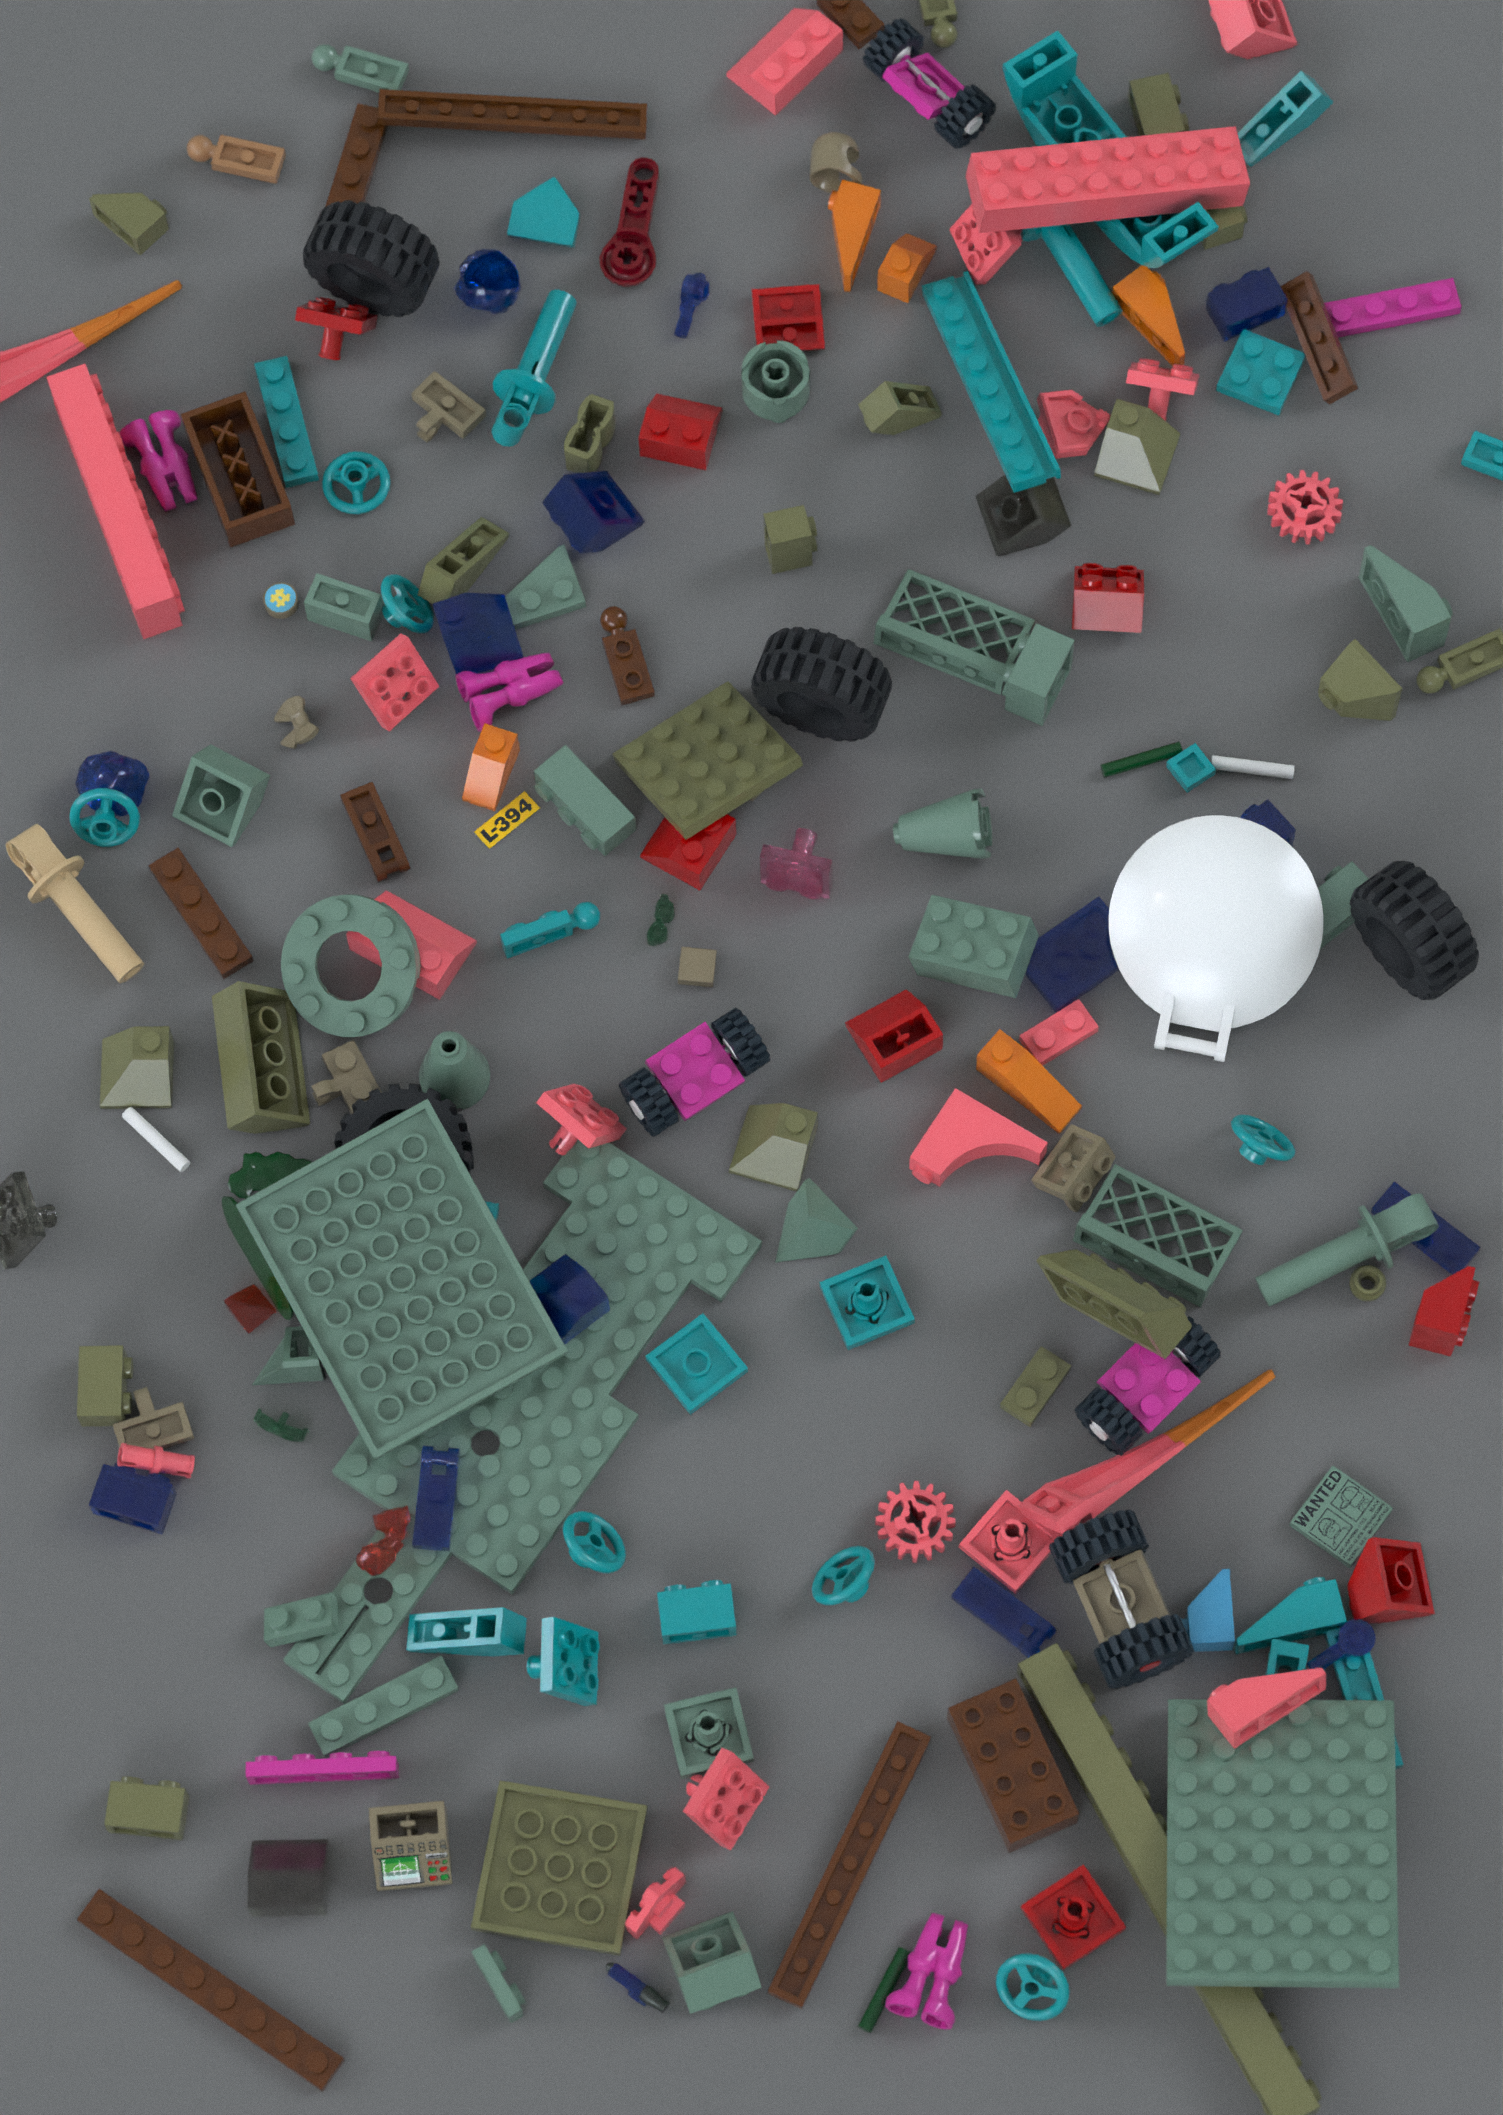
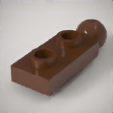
(625, 658)

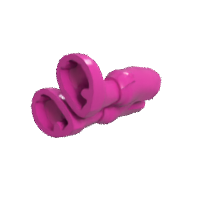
(162, 471)
(524, 681)
(944, 1964)

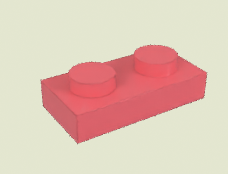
(1059, 1032)

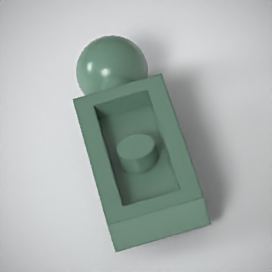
(361, 67)

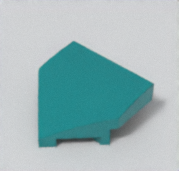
(545, 216)

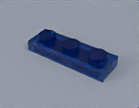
(1445, 1246)

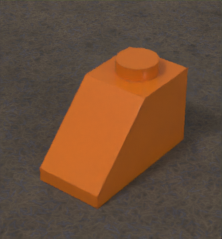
(904, 267)
(490, 766)

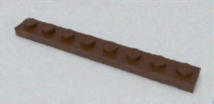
(512, 114)
(849, 1865)
(211, 1990)

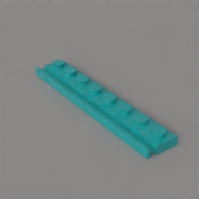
(991, 382)

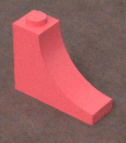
(966, 1133)

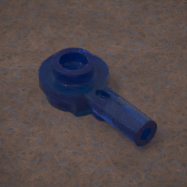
(693, 291)
(1354, 1639)

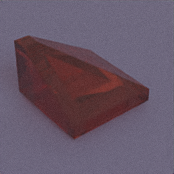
(249, 1307)

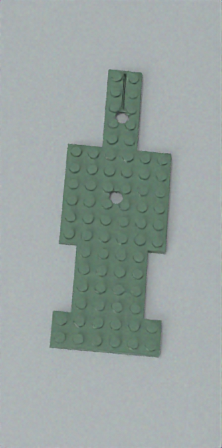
(554, 1426)

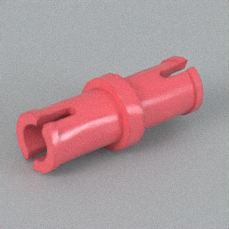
(155, 1460)

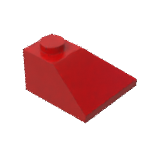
(1390, 1582)

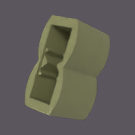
(590, 435)

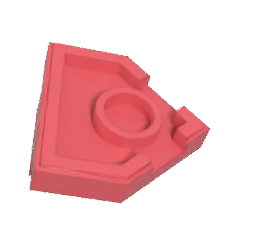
(1069, 422)
(658, 1905)

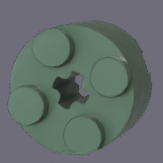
(775, 380)

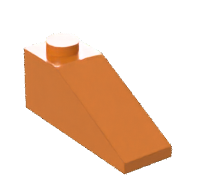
(853, 219)
(1150, 311)
(1026, 1081)

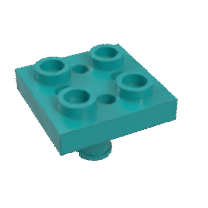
(862, 1291)
(567, 1661)

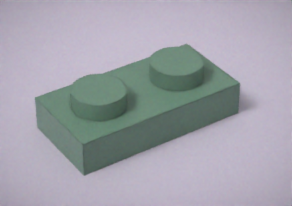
(300, 1620)
(507, 1996)

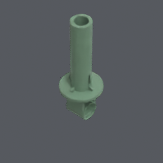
(1377, 1236)

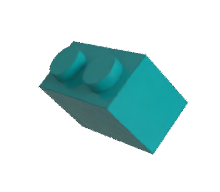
(696, 1612)

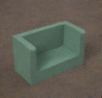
(343, 607)

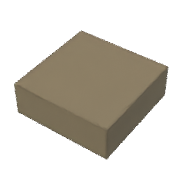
(697, 967)

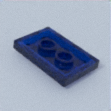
(1073, 956)

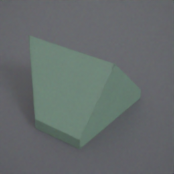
(813, 1226)
(292, 1361)

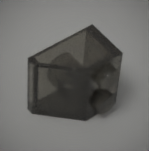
(1022, 517)
(288, 1878)

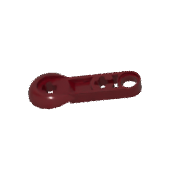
(633, 230)

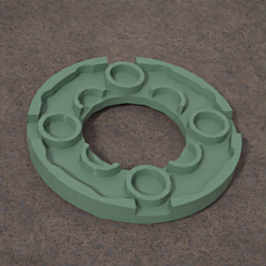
(396, 950)

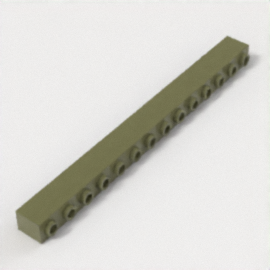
(1142, 1844)

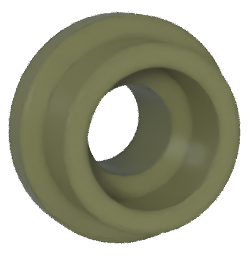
(1371, 1273)

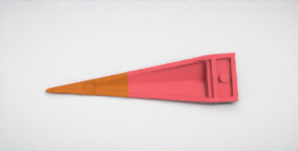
(35, 359)
(1090, 1491)

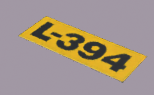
(507, 820)

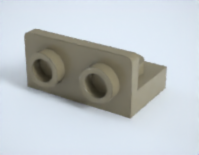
(1074, 1167)

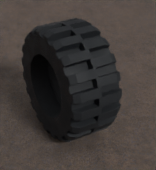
(370, 258)
(821, 684)
(1414, 930)
(391, 1103)

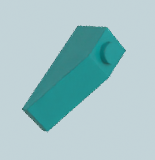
(1283, 117)
(1298, 1617)
(468, 1632)

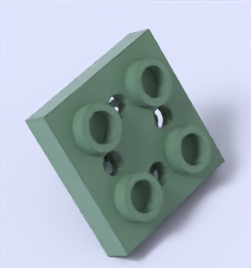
(717, 1710)

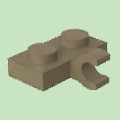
(445, 406)
(349, 1076)
(154, 1427)

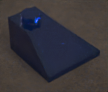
(478, 631)
(570, 1297)

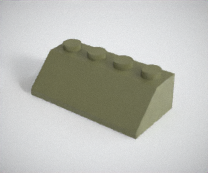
(260, 1059)
(1116, 1300)

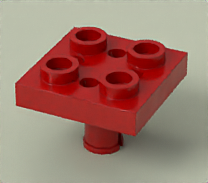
(335, 321)
(1077, 1894)

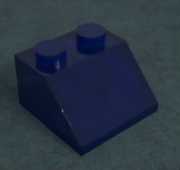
(592, 510)

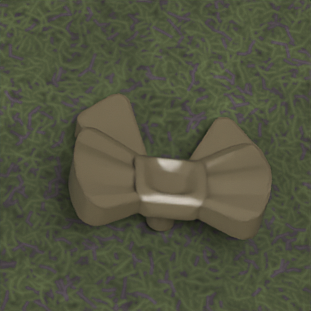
(294, 711)

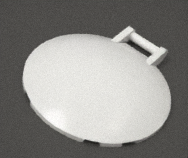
(1215, 927)

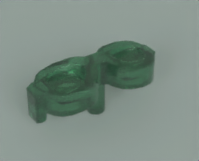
(663, 914)
(280, 1429)

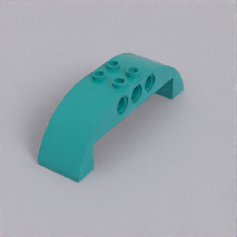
(1063, 111)

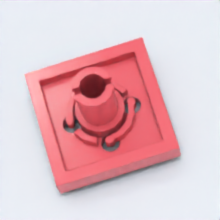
(980, 262)
(1162, 382)
(391, 675)
(580, 1118)
(1011, 1541)
(725, 1798)

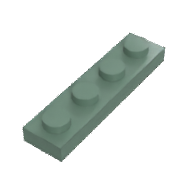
(383, 1706)

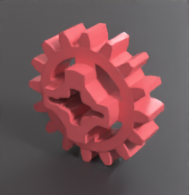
(1301, 492)
(929, 1515)

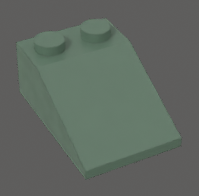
(1406, 604)

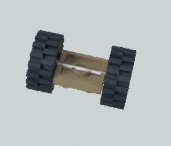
(1121, 1598)

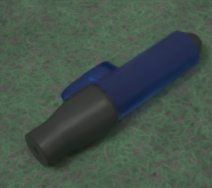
(638, 1990)

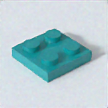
(1261, 372)
(696, 1363)

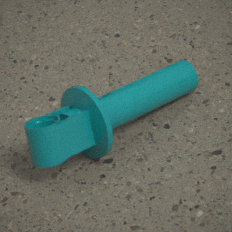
(1078, 270)
(525, 388)

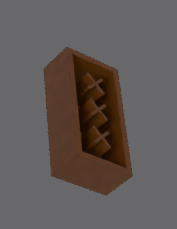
(237, 469)
(1012, 1765)

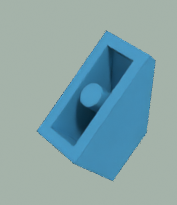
(1211, 1616)

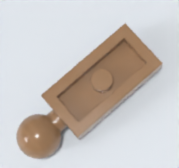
(239, 157)

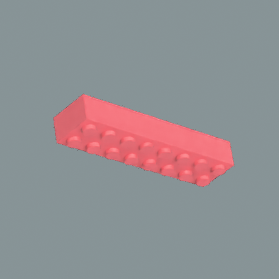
(1106, 179)
(117, 500)

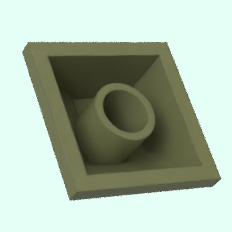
(1136, 448)
(1359, 686)
(137, 1068)
(775, 1144)

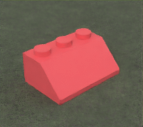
(1252, 26)
(788, 58)
(439, 945)

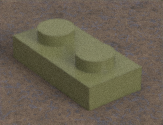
(1035, 1386)

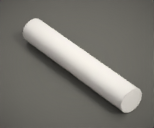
(1253, 767)
(159, 1142)

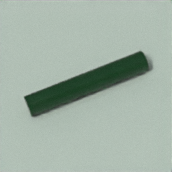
(1141, 759)
(885, 1987)

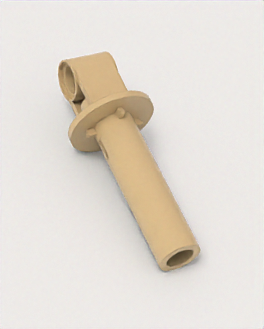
(56, 878)

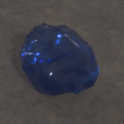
(488, 281)
(116, 773)

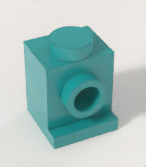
(1286, 1655)

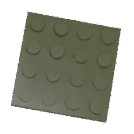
(707, 760)
(559, 1868)

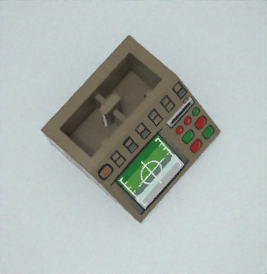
(410, 1845)

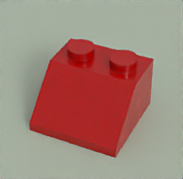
(679, 431)
(691, 858)

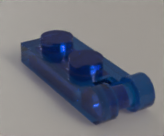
(436, 1500)
(1002, 1612)

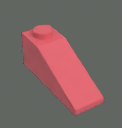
(1258, 1702)

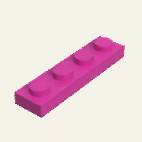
(1394, 307)
(305, 1768)

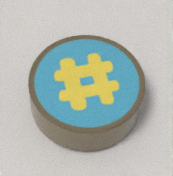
(280, 600)

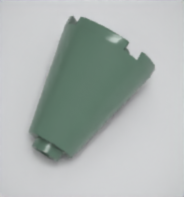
(948, 827)
(455, 1070)

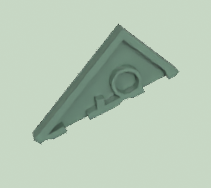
(546, 591)

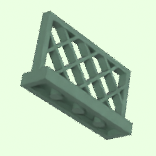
(943, 650)
(1149, 1261)

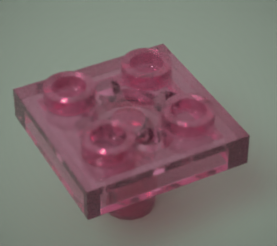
(797, 867)

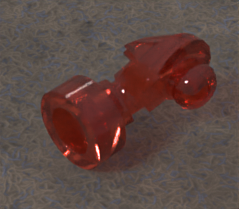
(380, 1555)

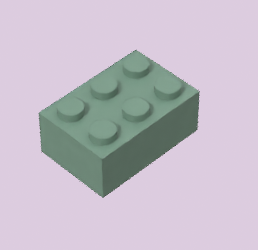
(973, 946)

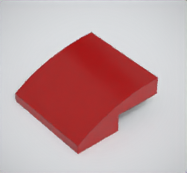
(789, 316)

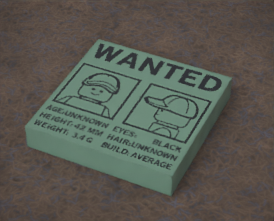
(1341, 1516)

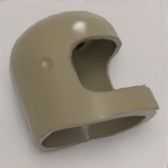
(829, 156)

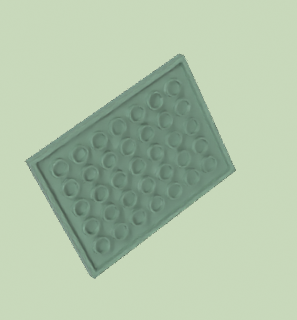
(401, 1279)
(1283, 1849)

